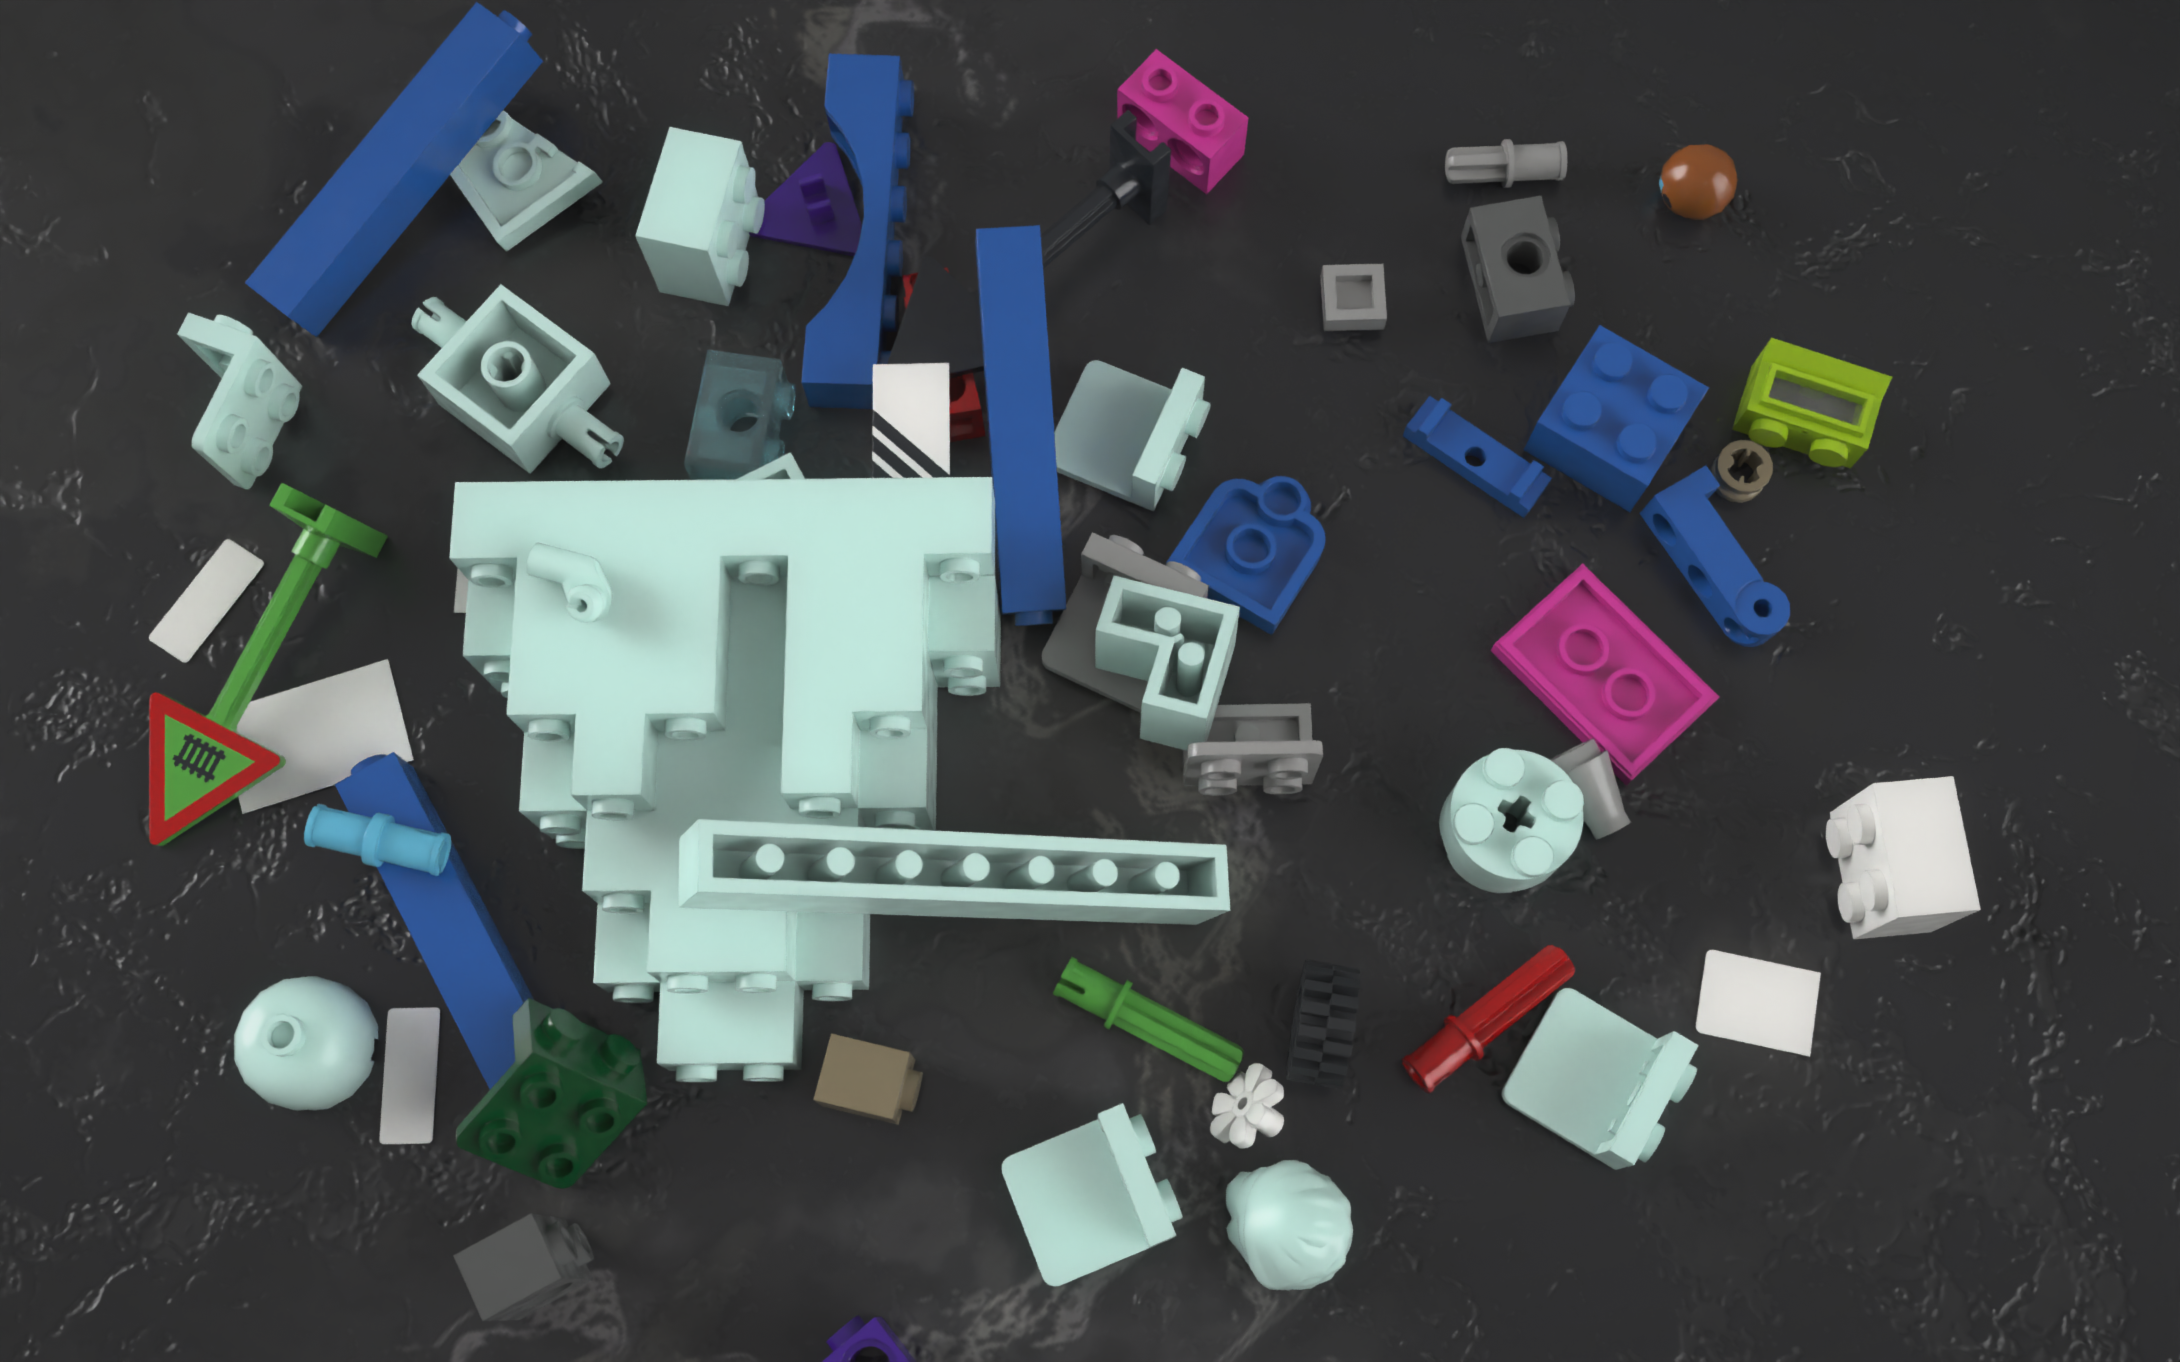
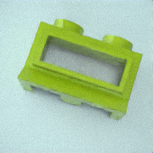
(1811, 404)

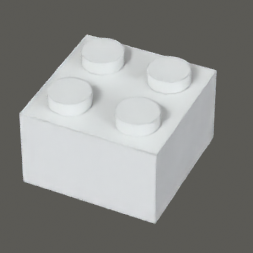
(1902, 858)

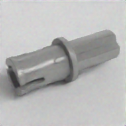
(1506, 163)

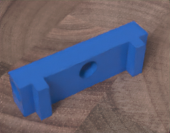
(1502, 471)

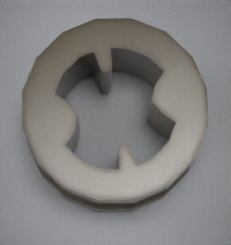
(1748, 453)

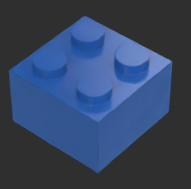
(1615, 418)

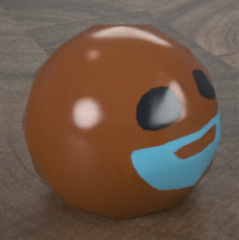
(1698, 181)

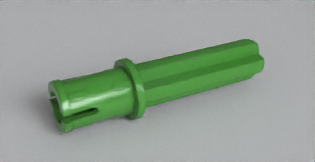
(1149, 1020)

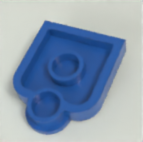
(1254, 546)

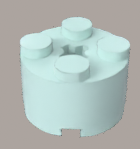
(1546, 813)

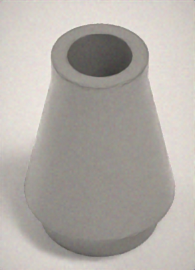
(1596, 779)

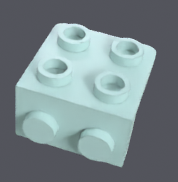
(249, 401)
(1129, 431)
(1599, 1079)
(1091, 1196)

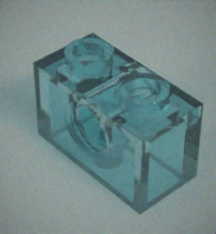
(734, 389)

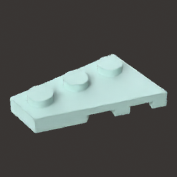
(519, 180)

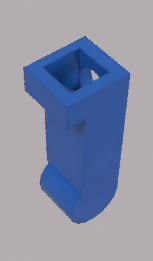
(1715, 562)

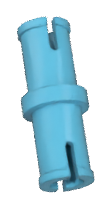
(377, 839)

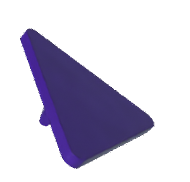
(814, 207)

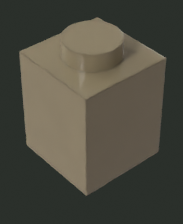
(868, 1079)

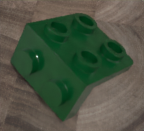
(558, 1099)

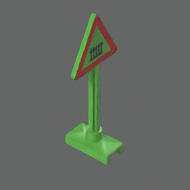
(203, 759)

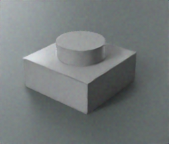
(1353, 297)

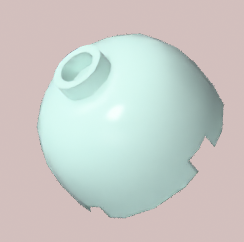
(305, 1043)

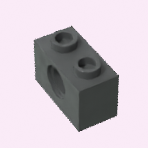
(1510, 301)
(525, 1266)

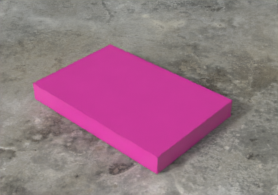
(1604, 673)

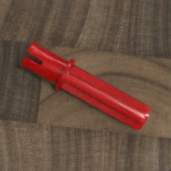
(1488, 1018)

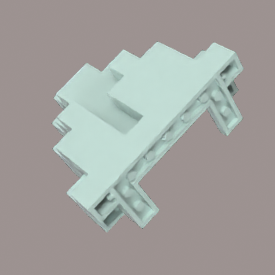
(753, 667)

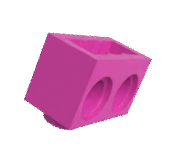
(1187, 116)

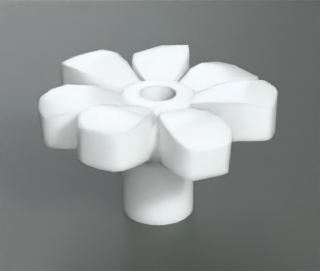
(1248, 1107)

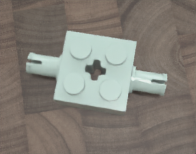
(516, 379)

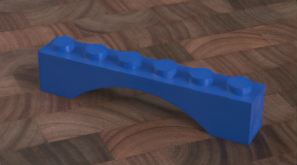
(850, 333)

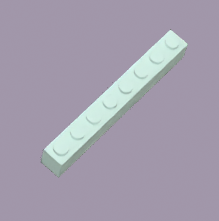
(948, 874)

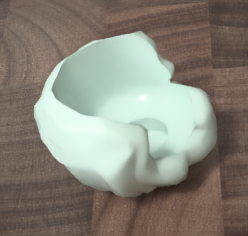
(1289, 1224)

